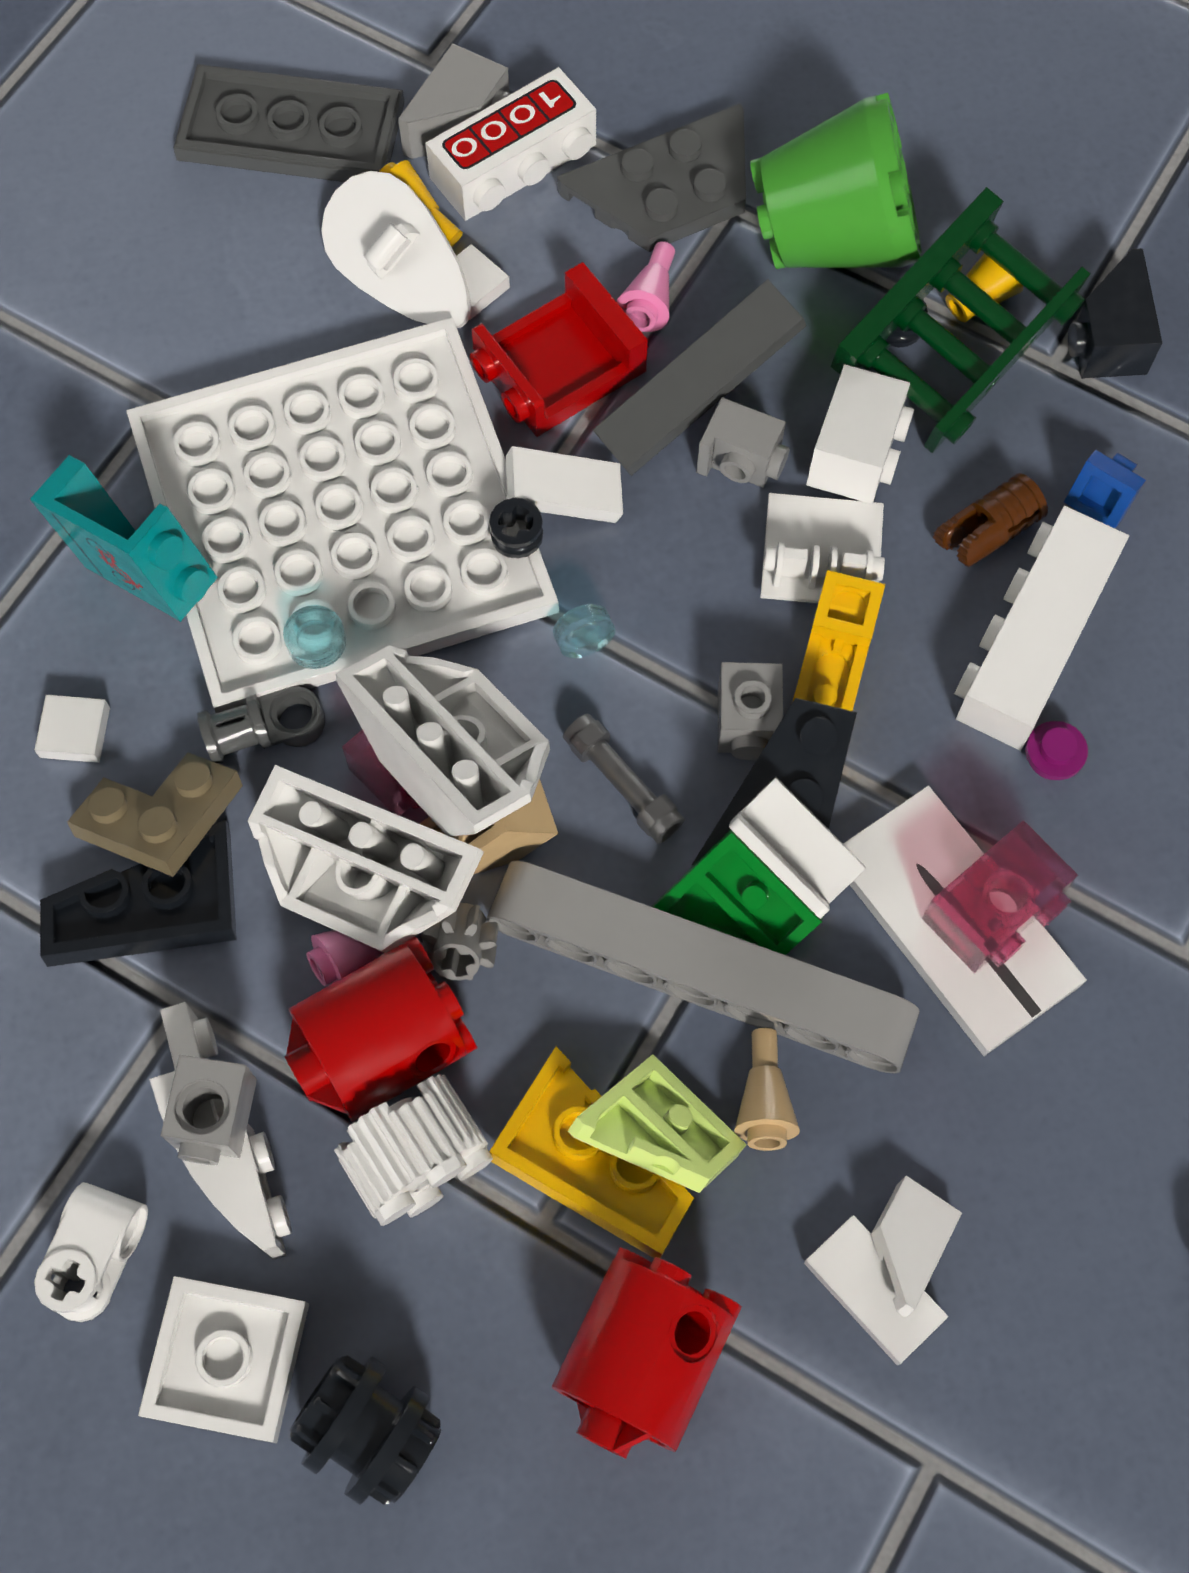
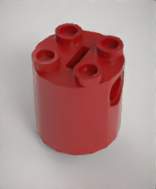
(376, 1032)
(644, 1354)

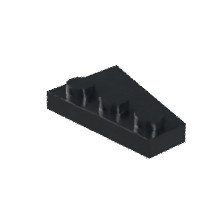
(804, 755)
(144, 908)

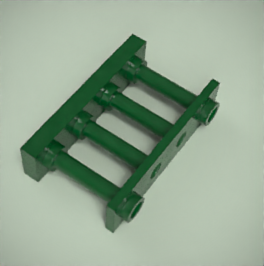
(941, 270)

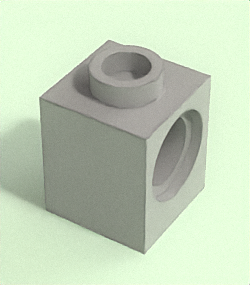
(200, 1081)

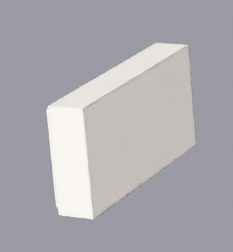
(565, 484)
(863, 1286)

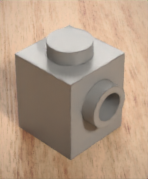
(748, 707)

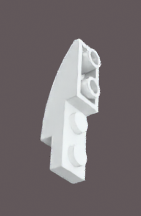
(236, 1184)

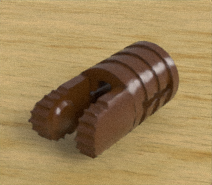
(993, 519)

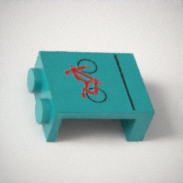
(150, 562)

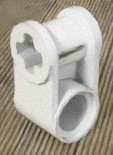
(90, 1244)

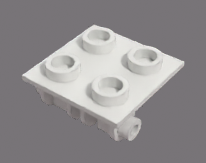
(815, 536)

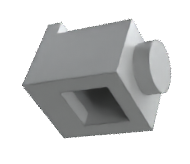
(743, 444)

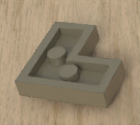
(160, 827)

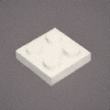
(224, 1359)

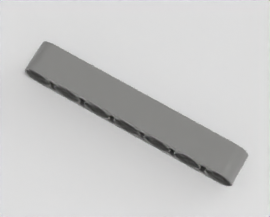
(705, 967)

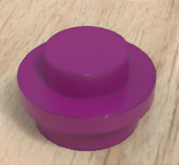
(1056, 750)

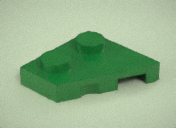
(740, 897)

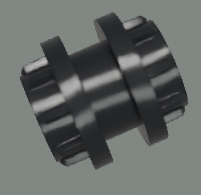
(366, 1430)

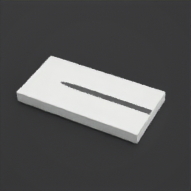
(909, 862)

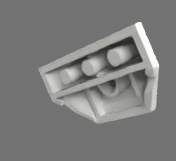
(446, 737)
(356, 862)

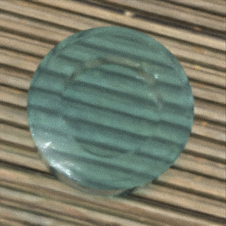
(583, 630)
(314, 637)

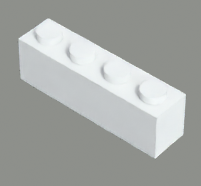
(1041, 627)

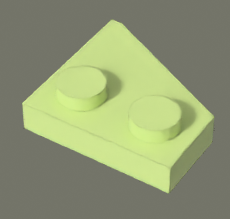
(659, 1127)

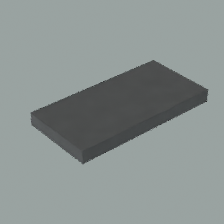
(287, 124)

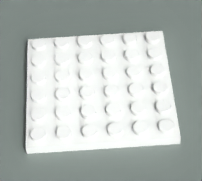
(342, 490)

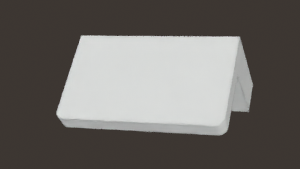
(796, 846)

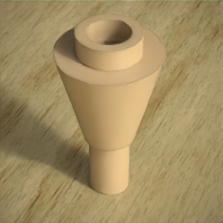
(766, 1109)

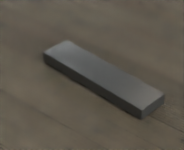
(700, 377)

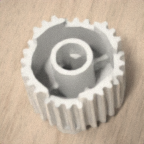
(411, 1149)

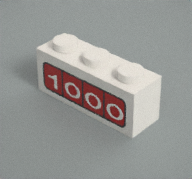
(512, 144)

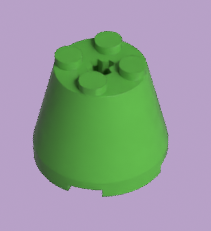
(840, 194)

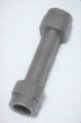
(590, 741)

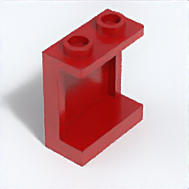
(561, 354)

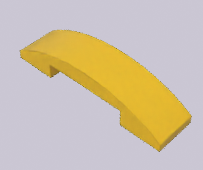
(839, 640)

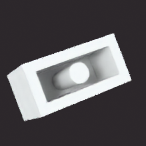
(858, 435)

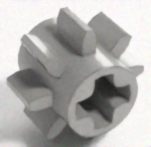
(461, 943)

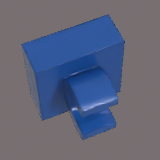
(1105, 488)

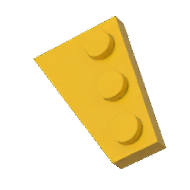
(591, 1182)

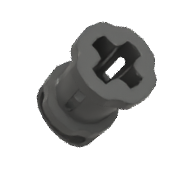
(260, 723)

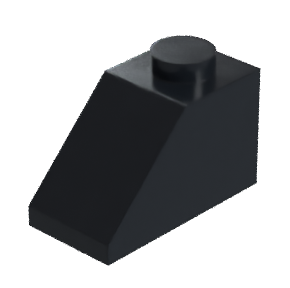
(1118, 323)

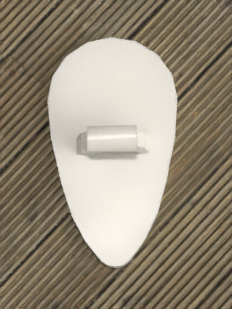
(394, 249)

